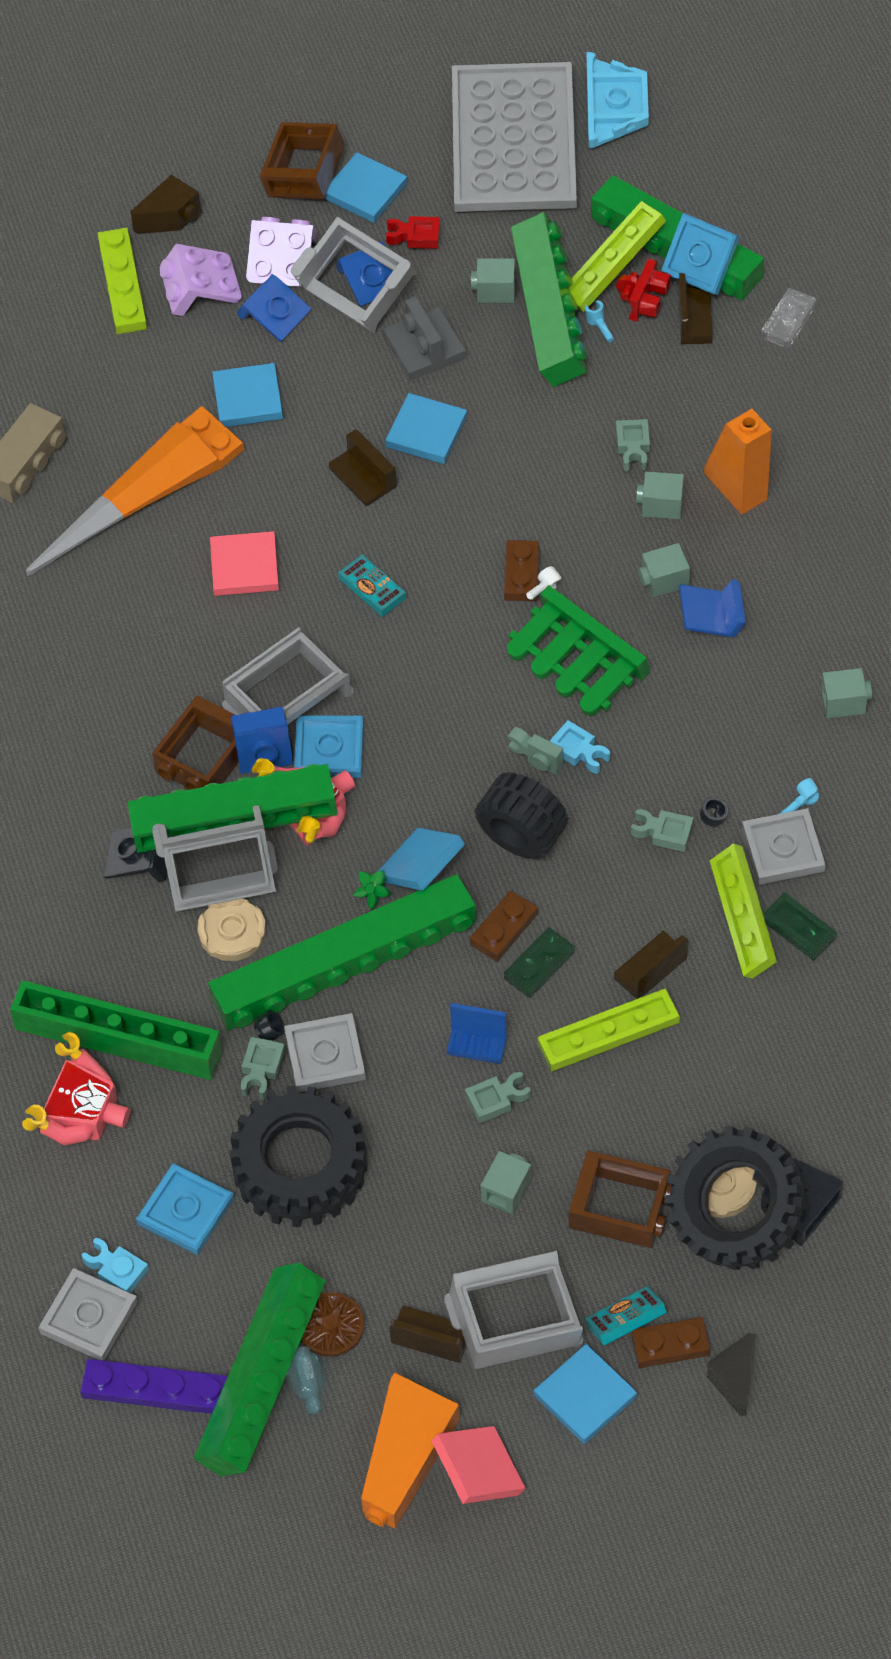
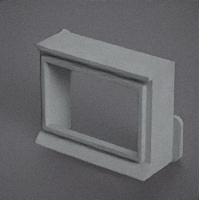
(315, 260)
(272, 659)
(225, 888)
(517, 1344)

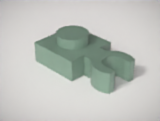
(633, 441)
(540, 752)
(668, 830)
(261, 1062)
(493, 1099)

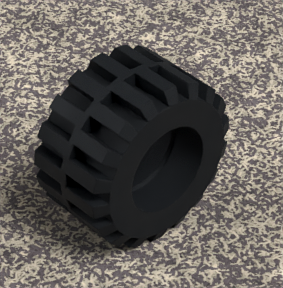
(521, 815)

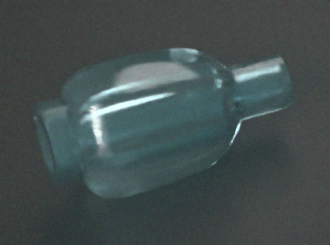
(307, 1379)

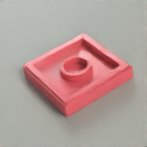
(244, 563)
(478, 1464)

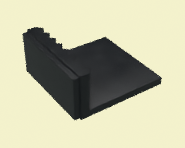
(125, 860)

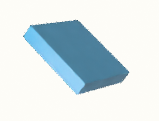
(365, 187)
(700, 253)
(247, 395)
(426, 428)
(330, 742)
(421, 858)
(185, 1209)
(585, 1394)

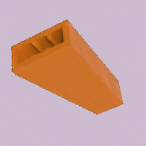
(742, 461)
(404, 1448)

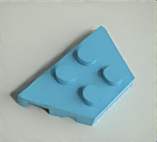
(615, 100)

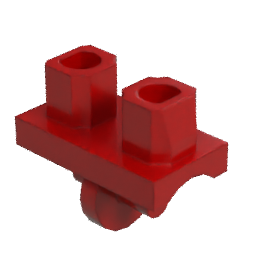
(640, 290)

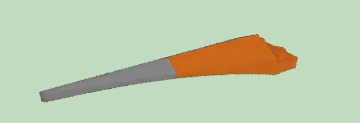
(177, 459)

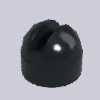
(720, 813)
(269, 1025)

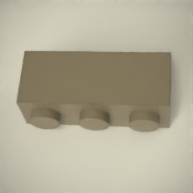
(27, 449)

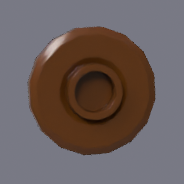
(334, 1325)

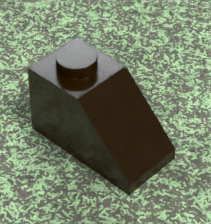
(166, 208)

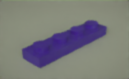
(151, 1386)

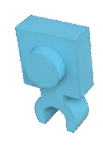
(578, 746)
(117, 1268)

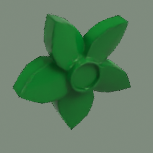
(372, 887)

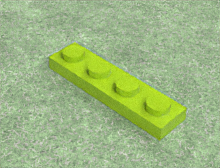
(615, 254)
(122, 281)
(743, 911)
(608, 1029)

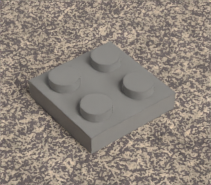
(783, 846)
(325, 1052)
(88, 1314)

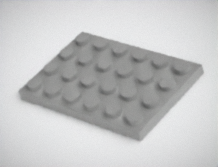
(513, 137)

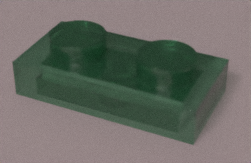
(799, 926)
(539, 962)

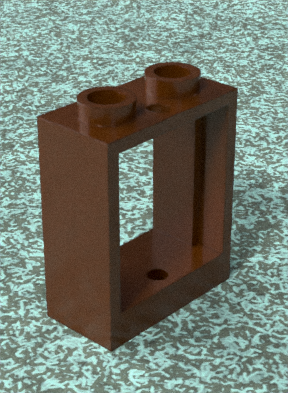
(299, 182)
(209, 717)
(627, 1172)

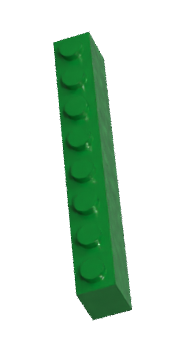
(342, 952)

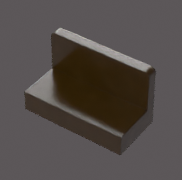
(694, 314)
(364, 469)
(652, 964)
(427, 1334)

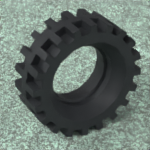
(694, 1182)
(306, 1196)

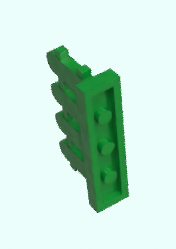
(578, 627)

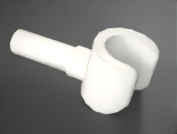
(547, 577)

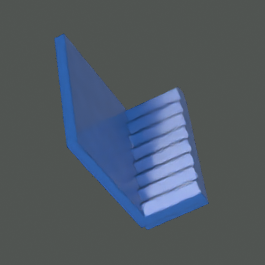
(364, 275)
(275, 307)
(713, 610)
(262, 736)
(477, 1033)

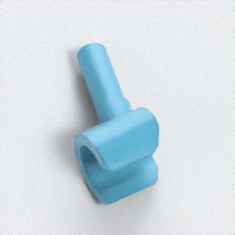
(597, 318)
(808, 795)

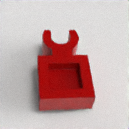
(418, 232)

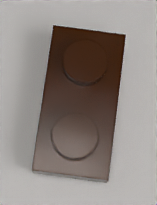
(521, 569)
(503, 926)
(670, 1342)

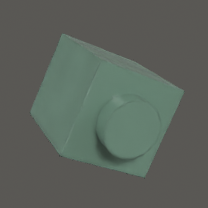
(494, 280)
(661, 495)
(664, 570)
(845, 693)
(506, 1182)

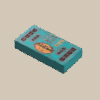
(372, 585)
(625, 1315)

